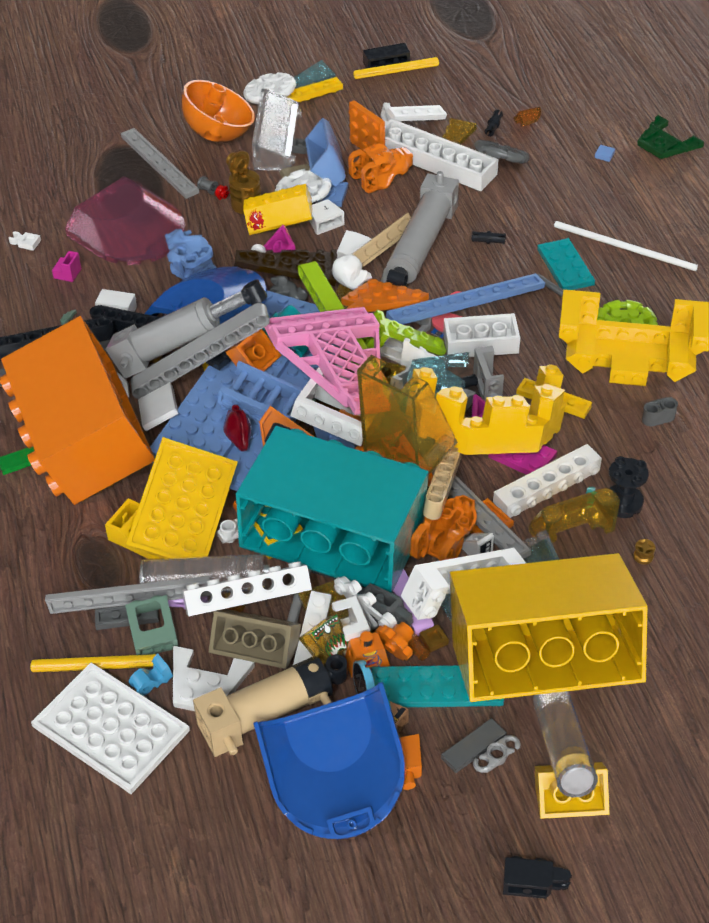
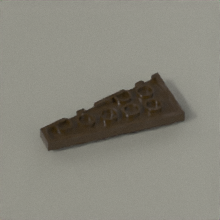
(286, 262)

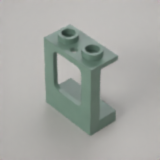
(152, 640)

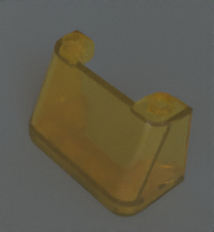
(595, 508)

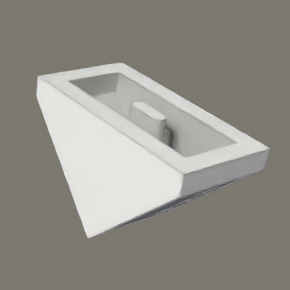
(478, 543)

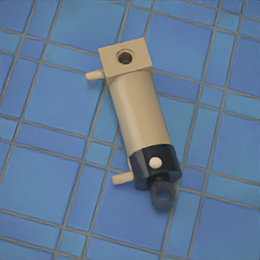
(226, 718)

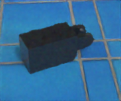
(533, 877)

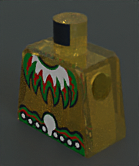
(325, 638)

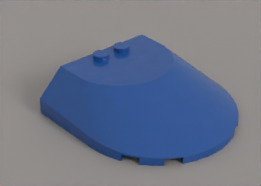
(213, 284)
(335, 764)

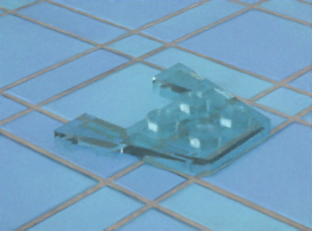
(440, 366)

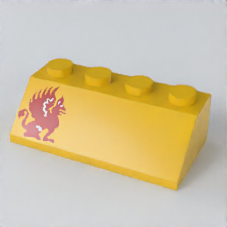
(278, 209)

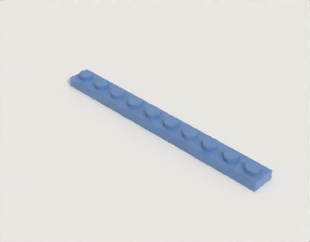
(466, 299)

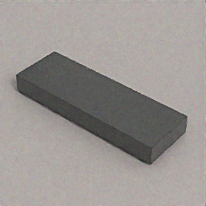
(117, 617)
(472, 745)

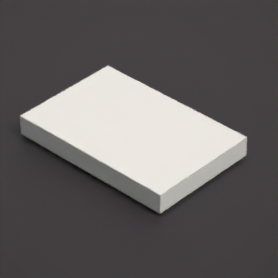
(157, 406)

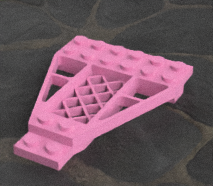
(329, 327)

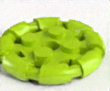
(630, 315)

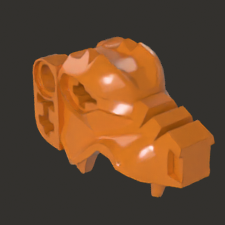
(378, 165)
(445, 536)

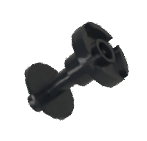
(628, 475)

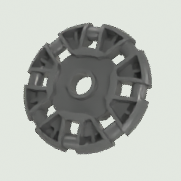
(498, 151)

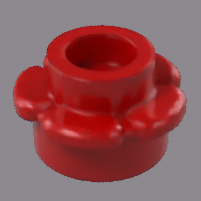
(221, 192)

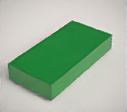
(15, 461)

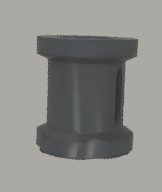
(208, 185)

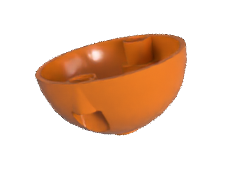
(218, 122)

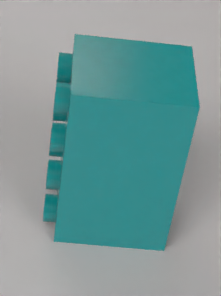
(349, 502)

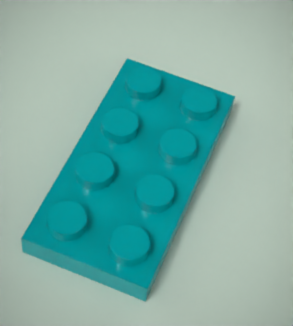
(566, 264)

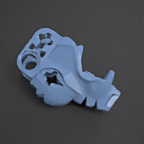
(185, 253)

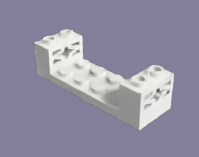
(431, 581)

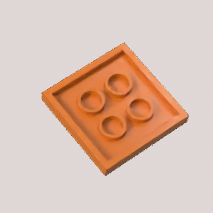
(365, 126)

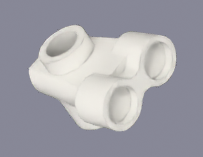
(228, 531)

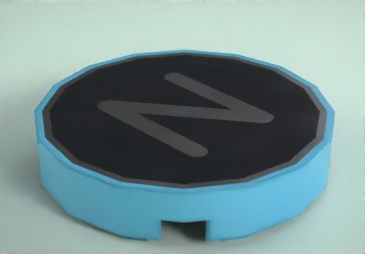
(362, 676)

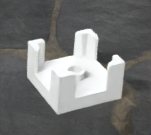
(356, 622)

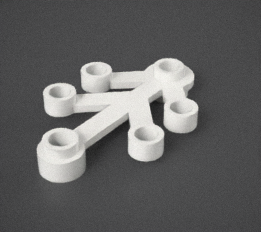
(350, 589)

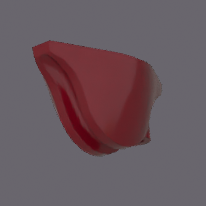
(238, 428)

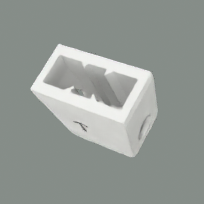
(326, 216)

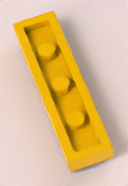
(316, 89)
(574, 405)

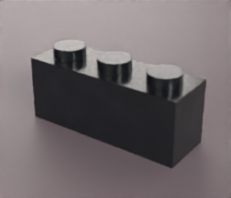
(386, 55)

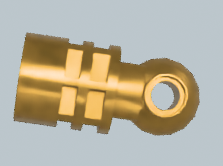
(242, 181)

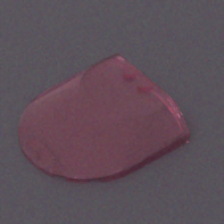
(125, 223)

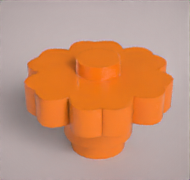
(397, 639)

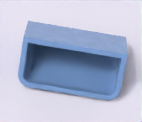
(325, 153)

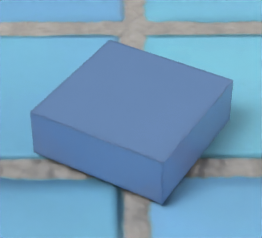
(604, 153)

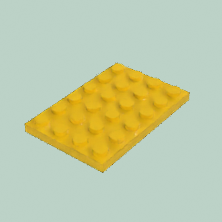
(181, 502)

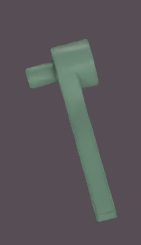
(68, 316)

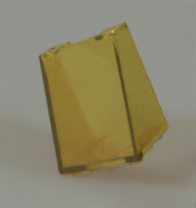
(402, 422)

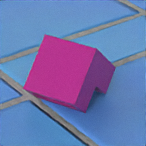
(67, 267)

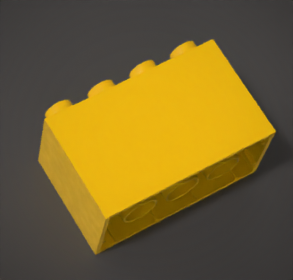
(548, 627)

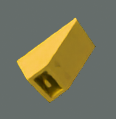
(120, 525)

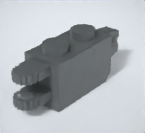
(389, 603)

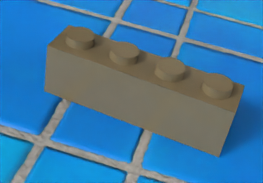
(254, 637)

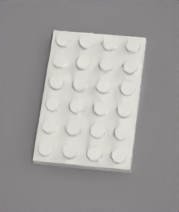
(111, 727)

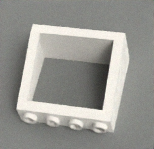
(325, 417)

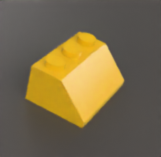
(557, 805)

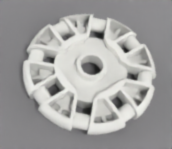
(280, 83)
(316, 185)

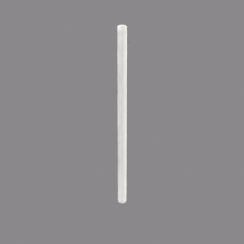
(626, 246)

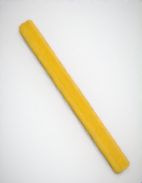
(395, 68)
(107, 662)

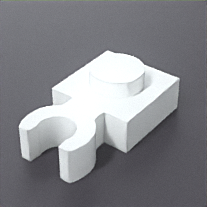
(26, 241)

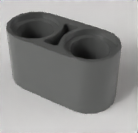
(659, 411)

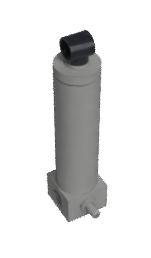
(436, 204)

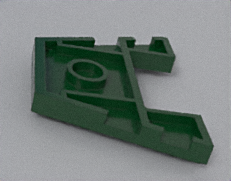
(663, 144)

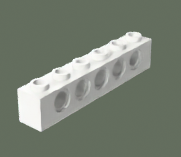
(547, 481)
(299, 583)

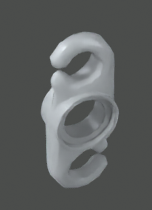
(498, 745)

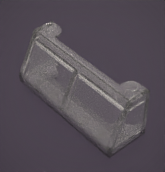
(275, 131)

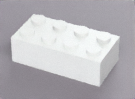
(473, 332)

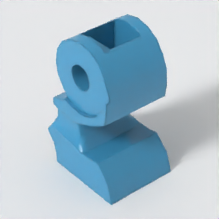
(144, 679)

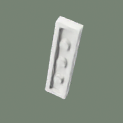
(415, 113)
(316, 612)

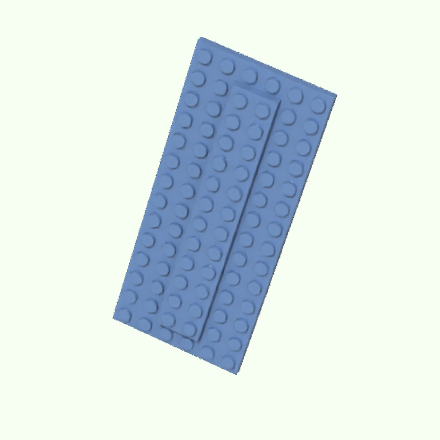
(202, 418)

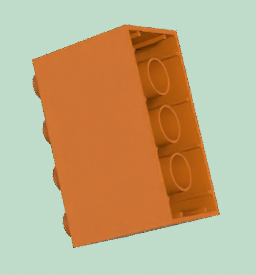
(74, 412)

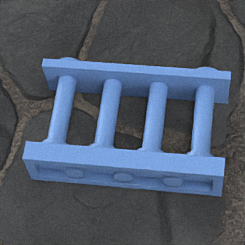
(253, 408)

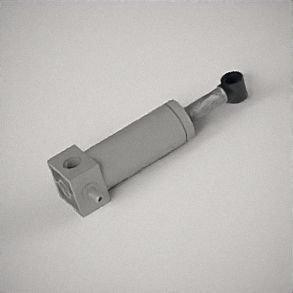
(135, 348)

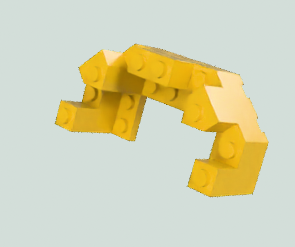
(633, 347)
(507, 422)

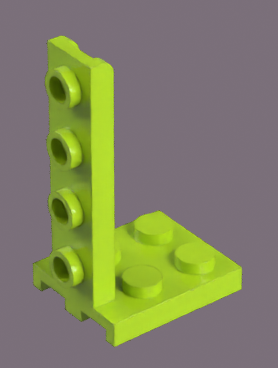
(398, 331)

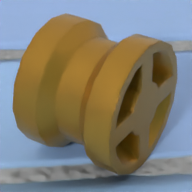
(644, 551)

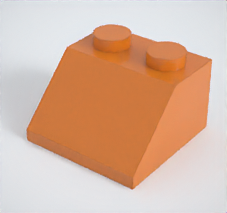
(254, 350)

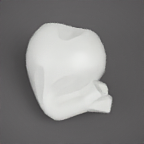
(349, 272)

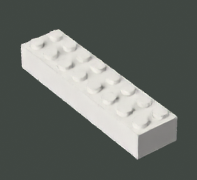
(440, 154)

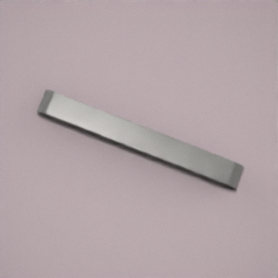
(200, 350)

